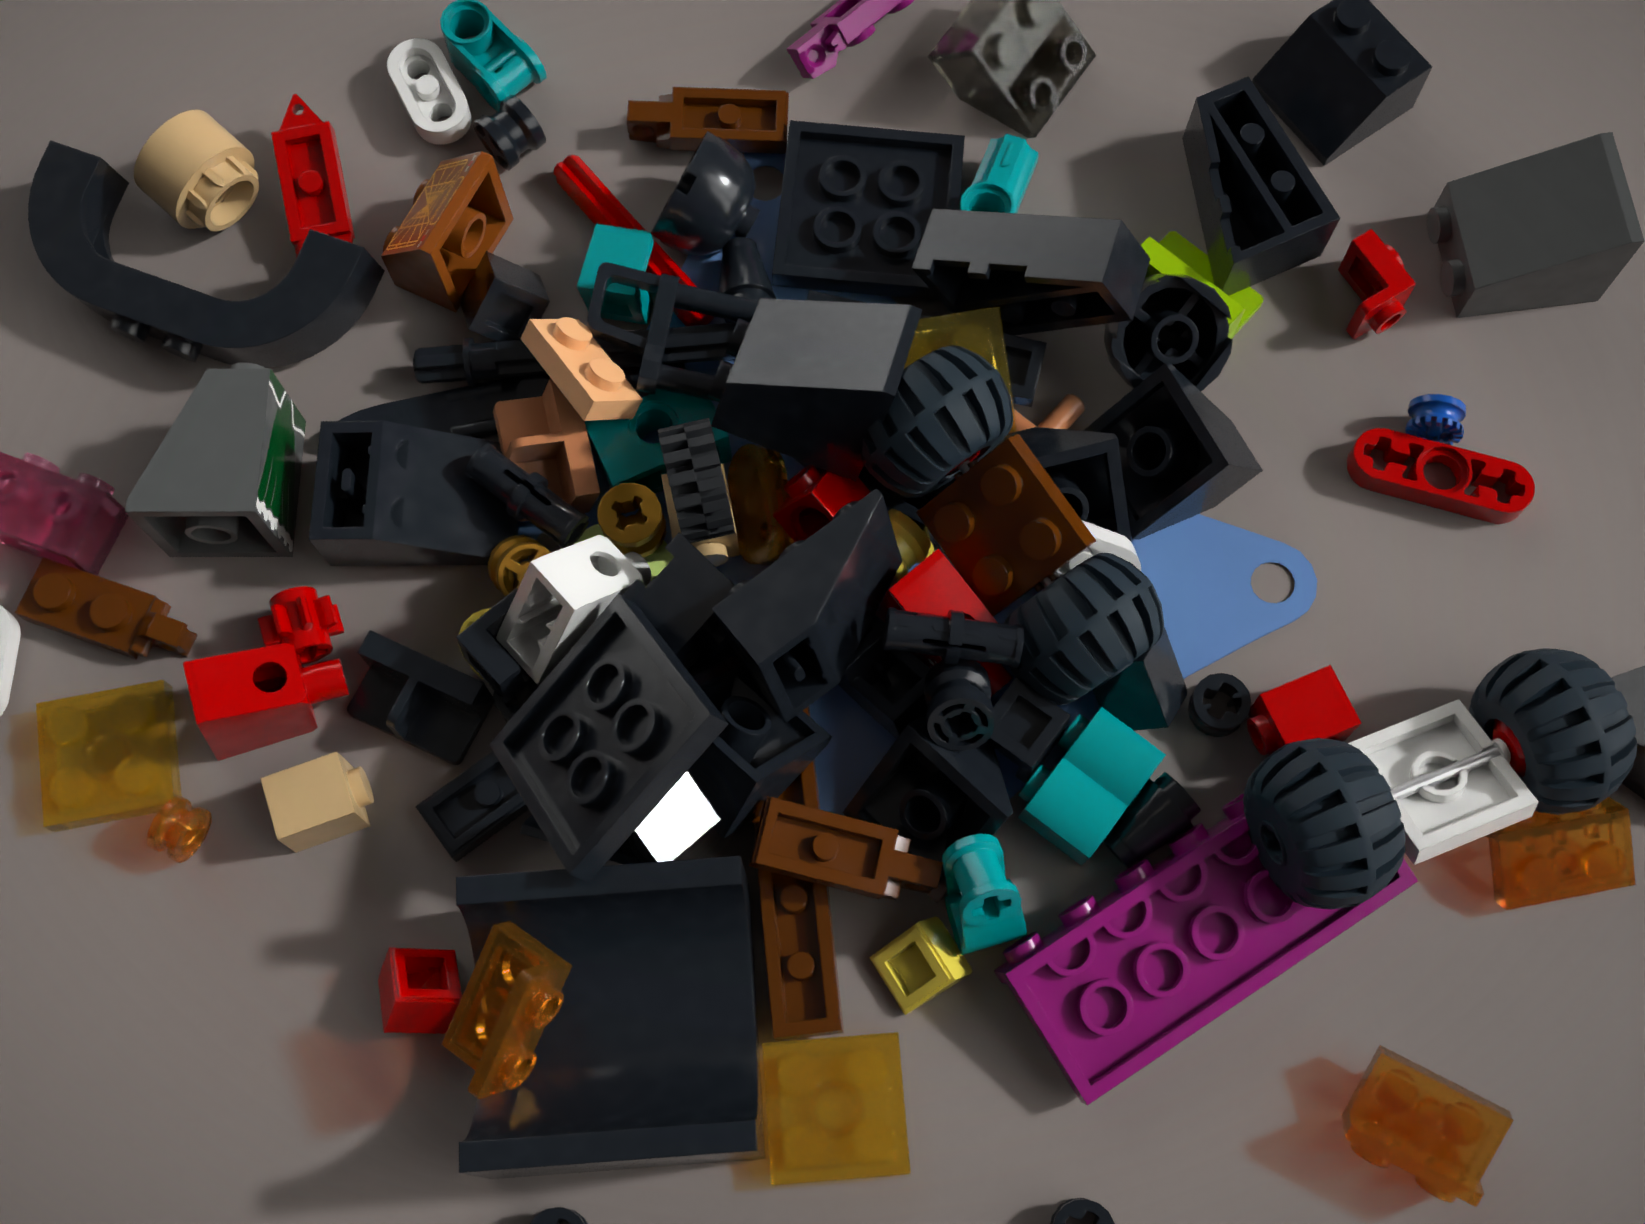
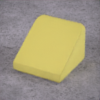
(920, 964)

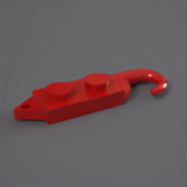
(311, 176)

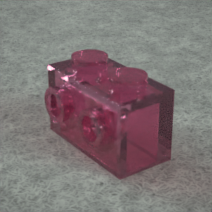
(57, 514)

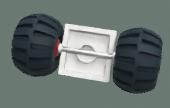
(1341, 814)

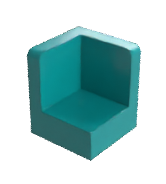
(624, 248)

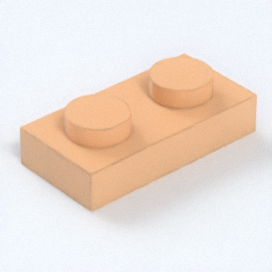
(581, 369)

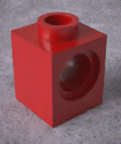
(815, 500)
(1302, 711)

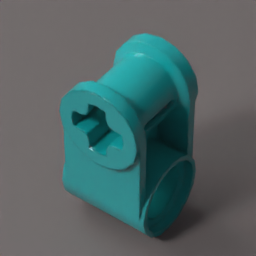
(495, 58)
(979, 898)

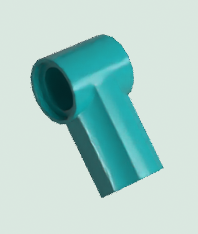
(1001, 176)

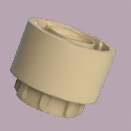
(197, 172)

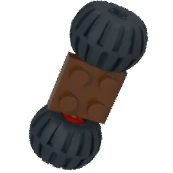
(1010, 525)

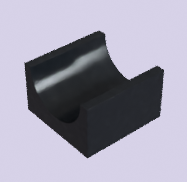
(653, 1027)

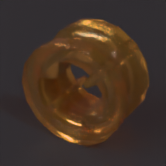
(179, 829)

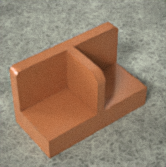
(552, 440)

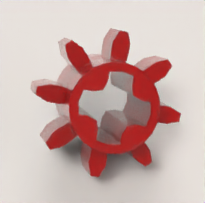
(302, 620)

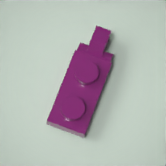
(837, 28)

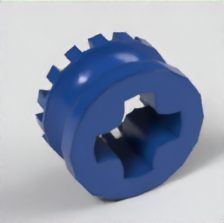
(1436, 418)

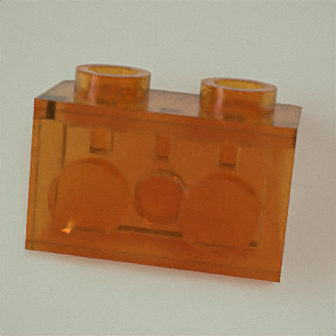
(1562, 855)
(506, 1009)
(1424, 1126)

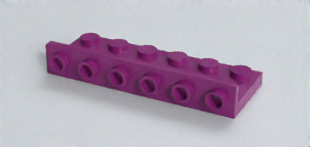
(1166, 953)

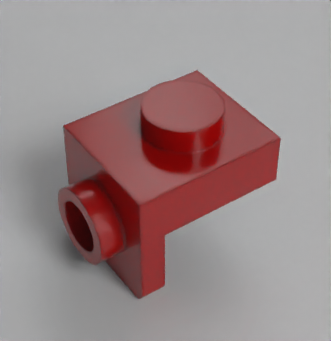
(1379, 280)

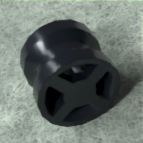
(509, 132)

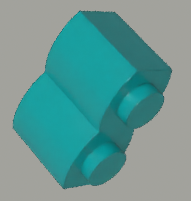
(1090, 785)

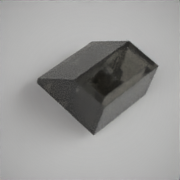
(1013, 60)

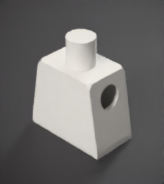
(563, 599)

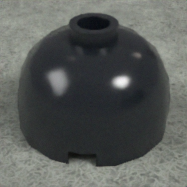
(709, 200)
(1173, 324)

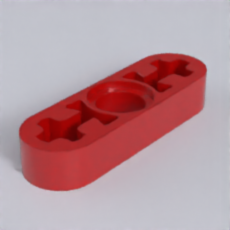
(1481, 503)

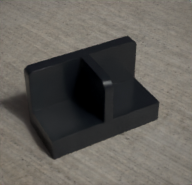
(419, 699)

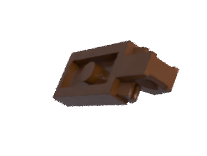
(743, 117)
(101, 612)
(839, 852)

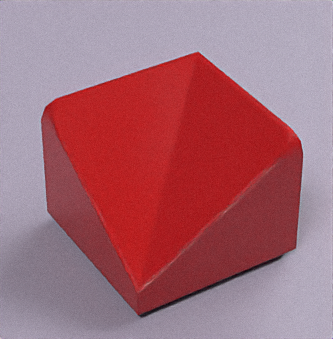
(419, 990)

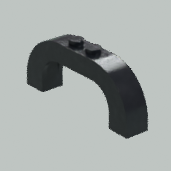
(298, 318)

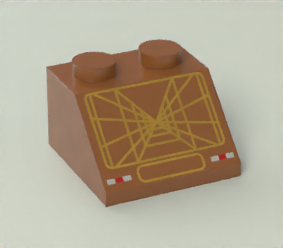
(449, 229)

